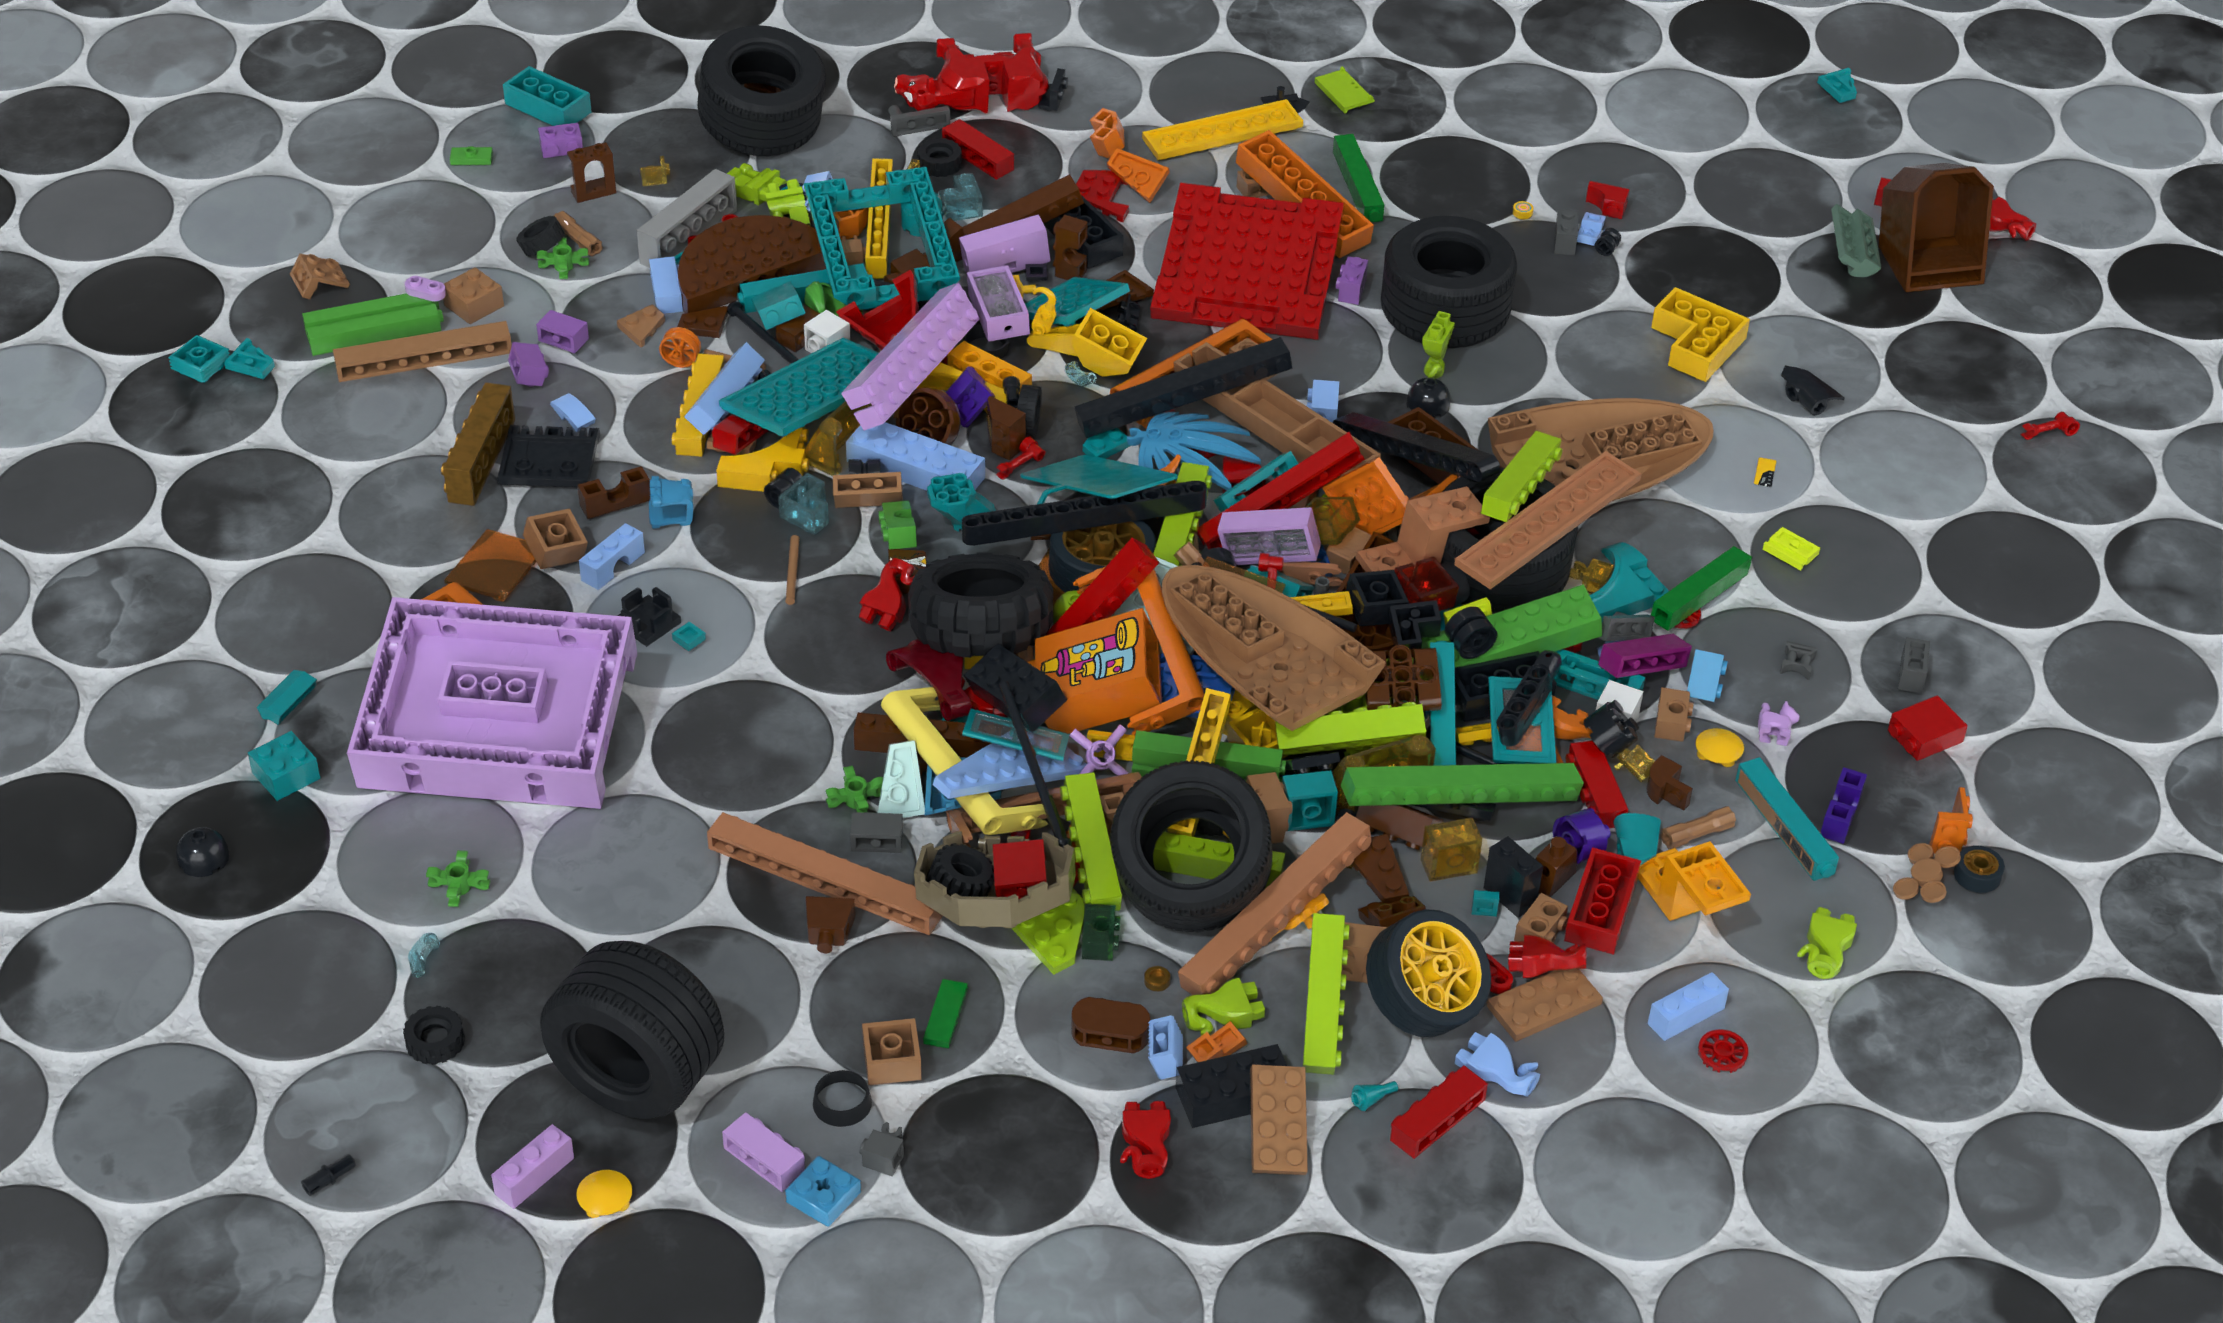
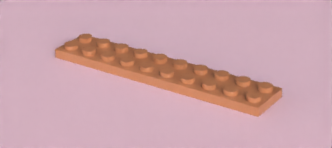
(1547, 520)

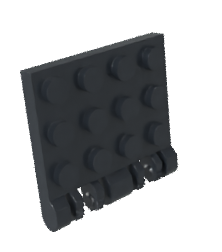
(549, 457)

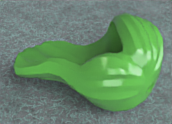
(820, 298)

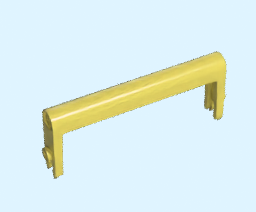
(906, 712)

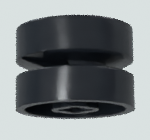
(1471, 632)

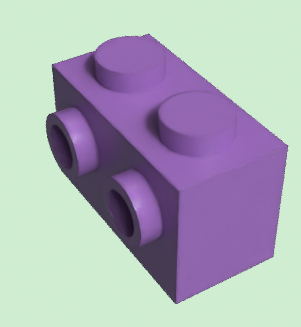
(559, 139)
(1352, 280)
(562, 331)
(528, 364)

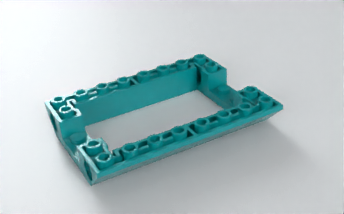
(900, 187)

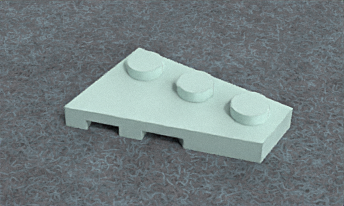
(901, 782)

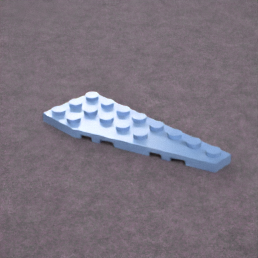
(1000, 769)

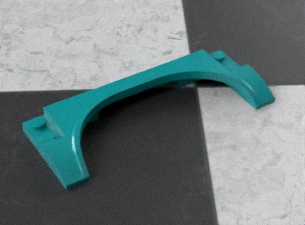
(1628, 590)

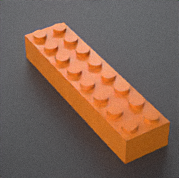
(1291, 180)

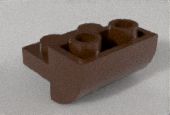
(1387, 914)

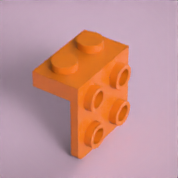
(1952, 827)

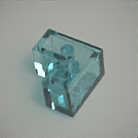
(962, 200)
(805, 504)

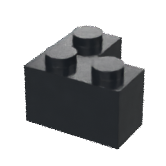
(1414, 621)

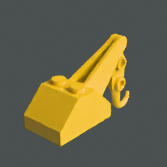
(1097, 341)

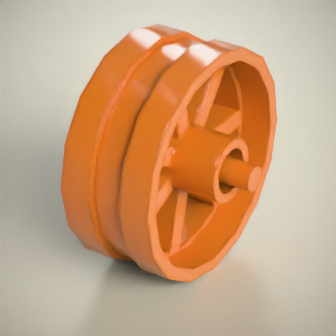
(682, 341)

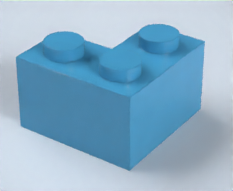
(1705, 675)

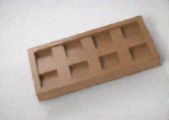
(1544, 1002)
(1278, 1120)

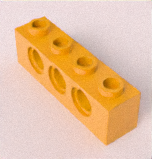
(987, 365)

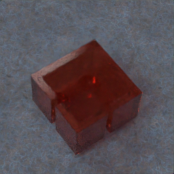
(1428, 583)

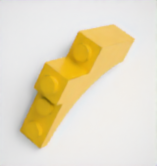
(758, 468)

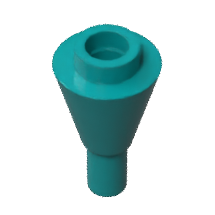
(1366, 1095)

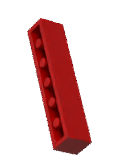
(1110, 587)

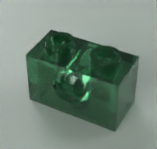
(1099, 931)

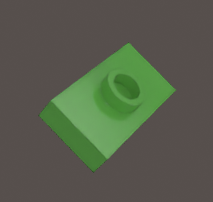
(471, 155)

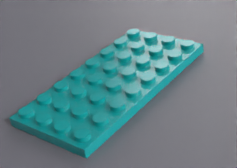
(802, 389)

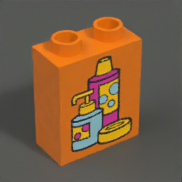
(1103, 670)

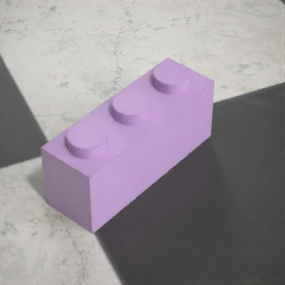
(763, 1151)
(532, 1166)

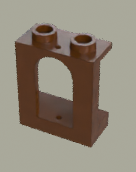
(594, 188)

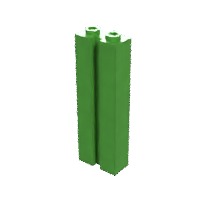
(371, 322)
(1159, 749)

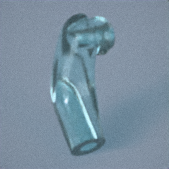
(1078, 376)
(419, 953)

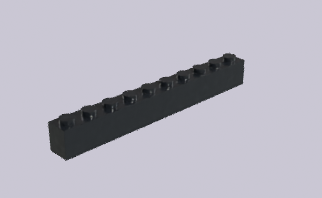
(1183, 387)

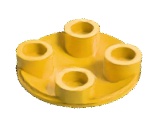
(1719, 746)
(604, 1193)

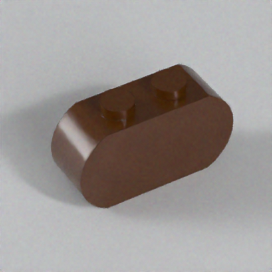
(1110, 1025)

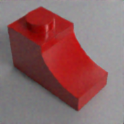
(1609, 198)

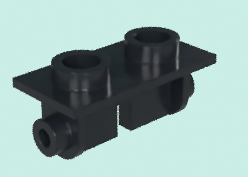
(1128, 313)

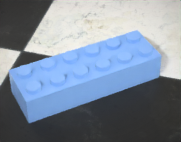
(913, 455)

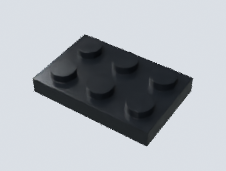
(1315, 761)

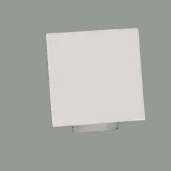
(824, 330)
(1627, 696)

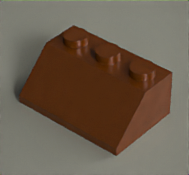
(1398, 822)

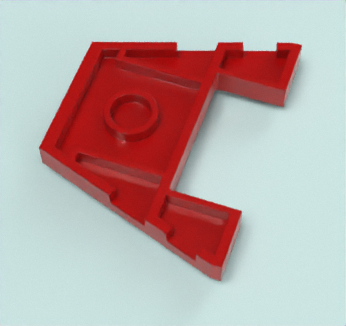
(1099, 190)

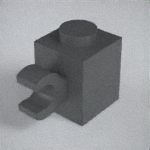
(883, 1150)

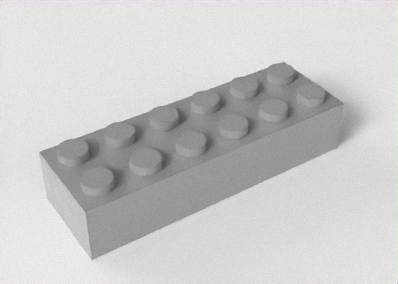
(686, 216)

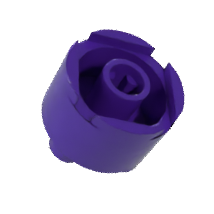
(1582, 831)

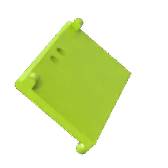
(1343, 90)

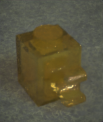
(1594, 576)

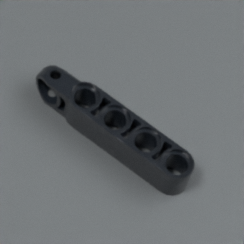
(1528, 698)

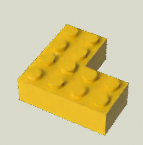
(1703, 332)

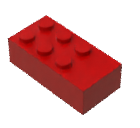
(1602, 900)

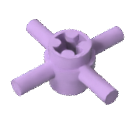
(1094, 763)

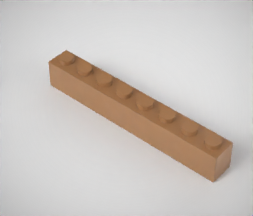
(422, 351)

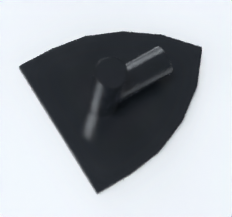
(1297, 103)

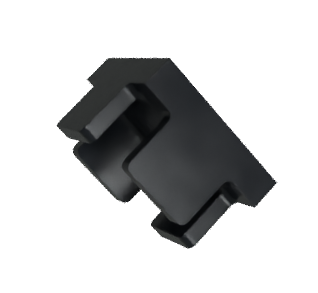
(650, 615)

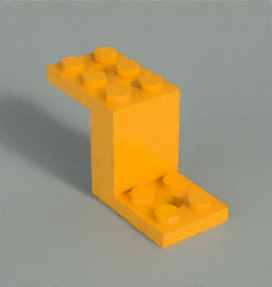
(1692, 881)

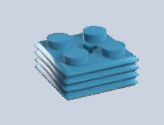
(823, 1191)

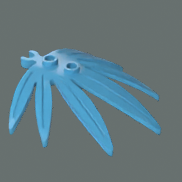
(1175, 433)

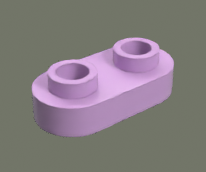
(425, 288)

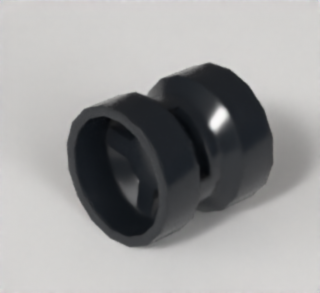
(1608, 241)

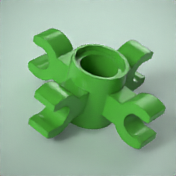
(562, 258)
(854, 791)
(458, 878)

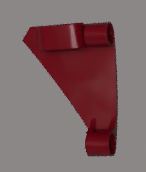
(940, 670)

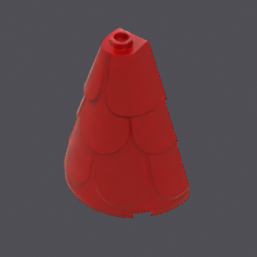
(888, 319)

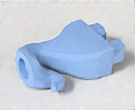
(1495, 1064)

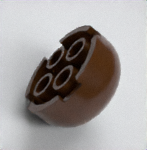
(930, 414)

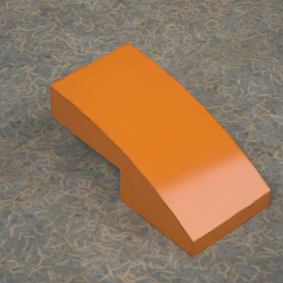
(1220, 1044)

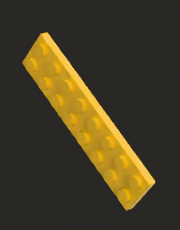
(1221, 129)

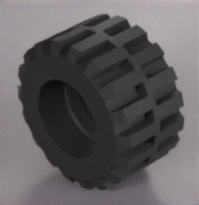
(962, 871)

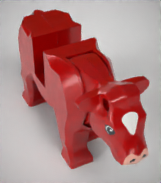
(969, 80)

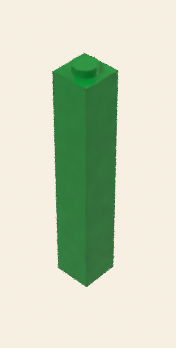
(1358, 177)
(1701, 588)

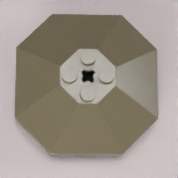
(994, 910)

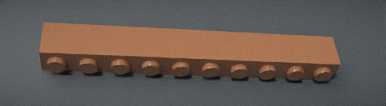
(821, 872)
(1275, 906)

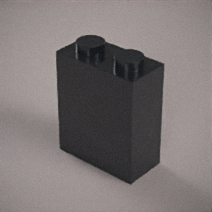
(1513, 875)

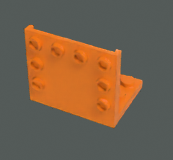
(1377, 495)

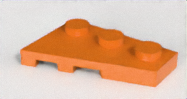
(1139, 173)

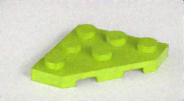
(1055, 934)

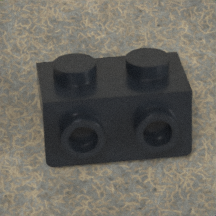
(1055, 93)

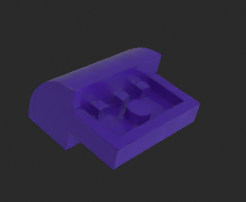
(969, 395)

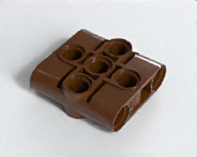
(1424, 667)

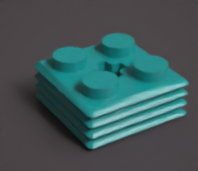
(199, 358)

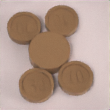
(1927, 872)

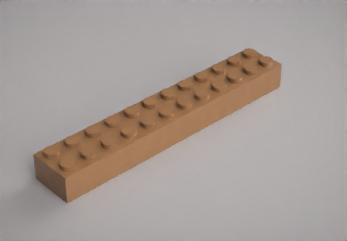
(1273, 414)

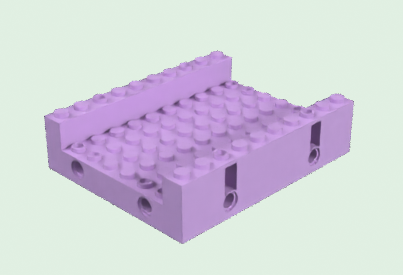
(492, 702)

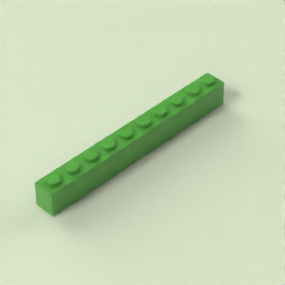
(1461, 784)

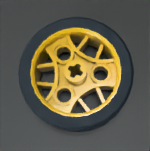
(1415, 979)

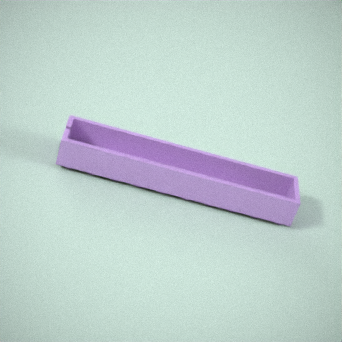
(911, 356)

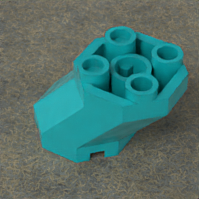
(956, 498)

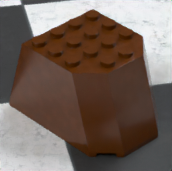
(1936, 226)

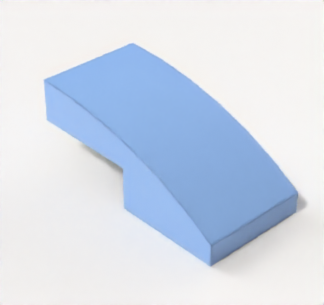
(1590, 228)
(573, 411)

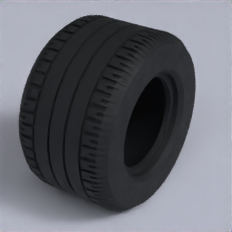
(754, 120)
(1452, 269)
(1536, 579)
(1179, 794)
(632, 1029)

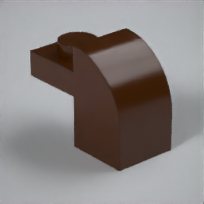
(1665, 784)

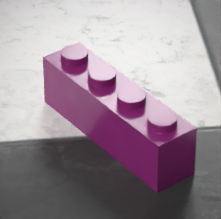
(1644, 655)

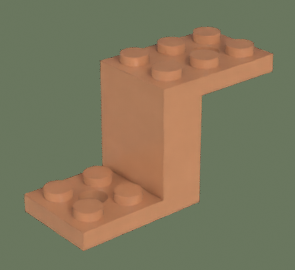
(1426, 529)

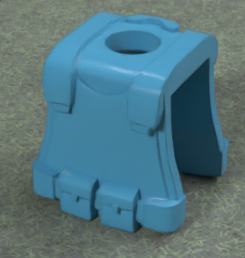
(670, 502)

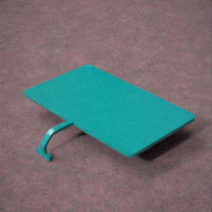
(1097, 477)

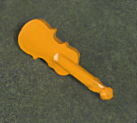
(1305, 916)

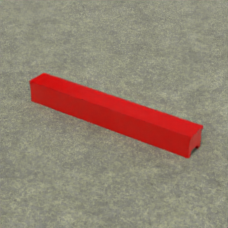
(1293, 484)

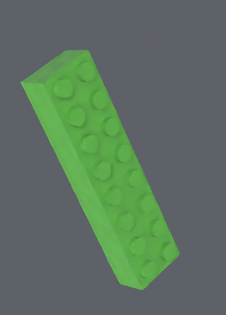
(1538, 626)

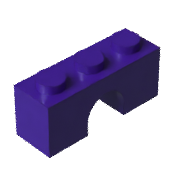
(1844, 805)

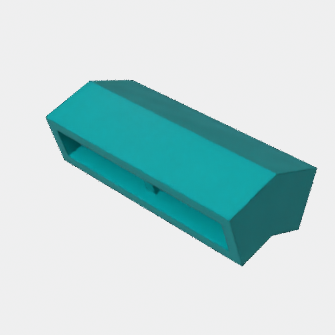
(286, 696)

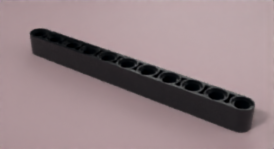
(1420, 447)
(1083, 513)

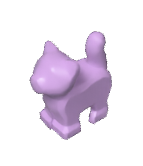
(1776, 724)

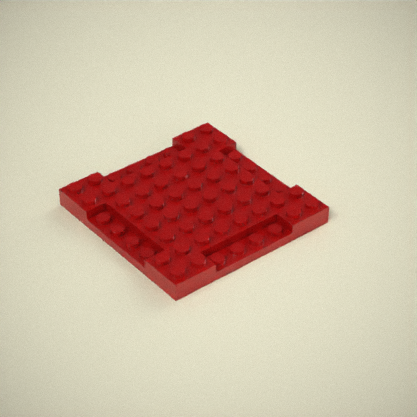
(1248, 261)

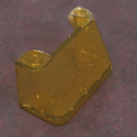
(830, 437)
(1405, 752)

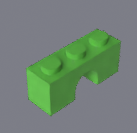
(897, 525)

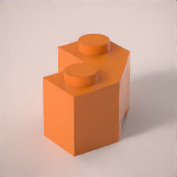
(1108, 132)
(851, 222)

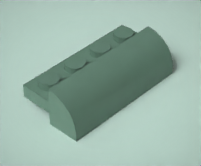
(1856, 241)

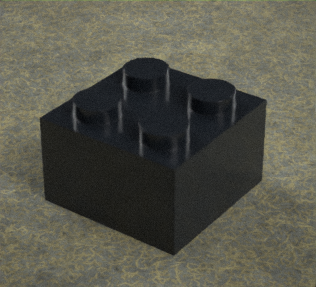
(1373, 595)

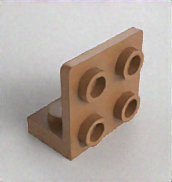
(310, 270)

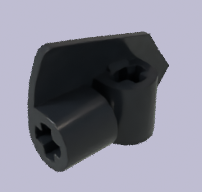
(1809, 389)

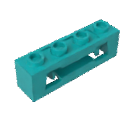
(1283, 462)
(1589, 676)

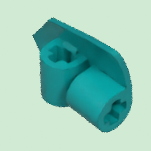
(1637, 835)

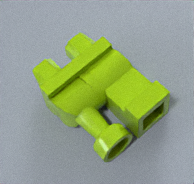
(753, 184)
(787, 201)

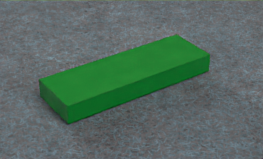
(945, 1013)

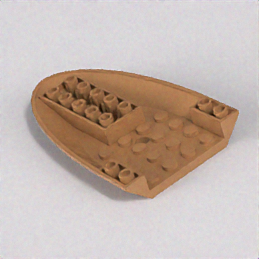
(1643, 433)
(1268, 644)

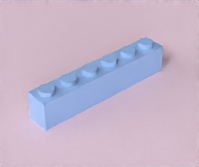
(735, 375)

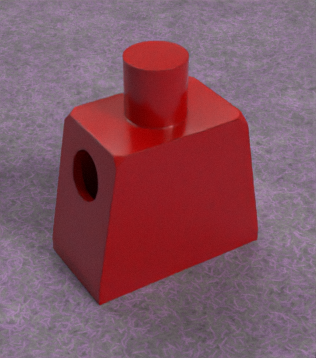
(1237, 470)

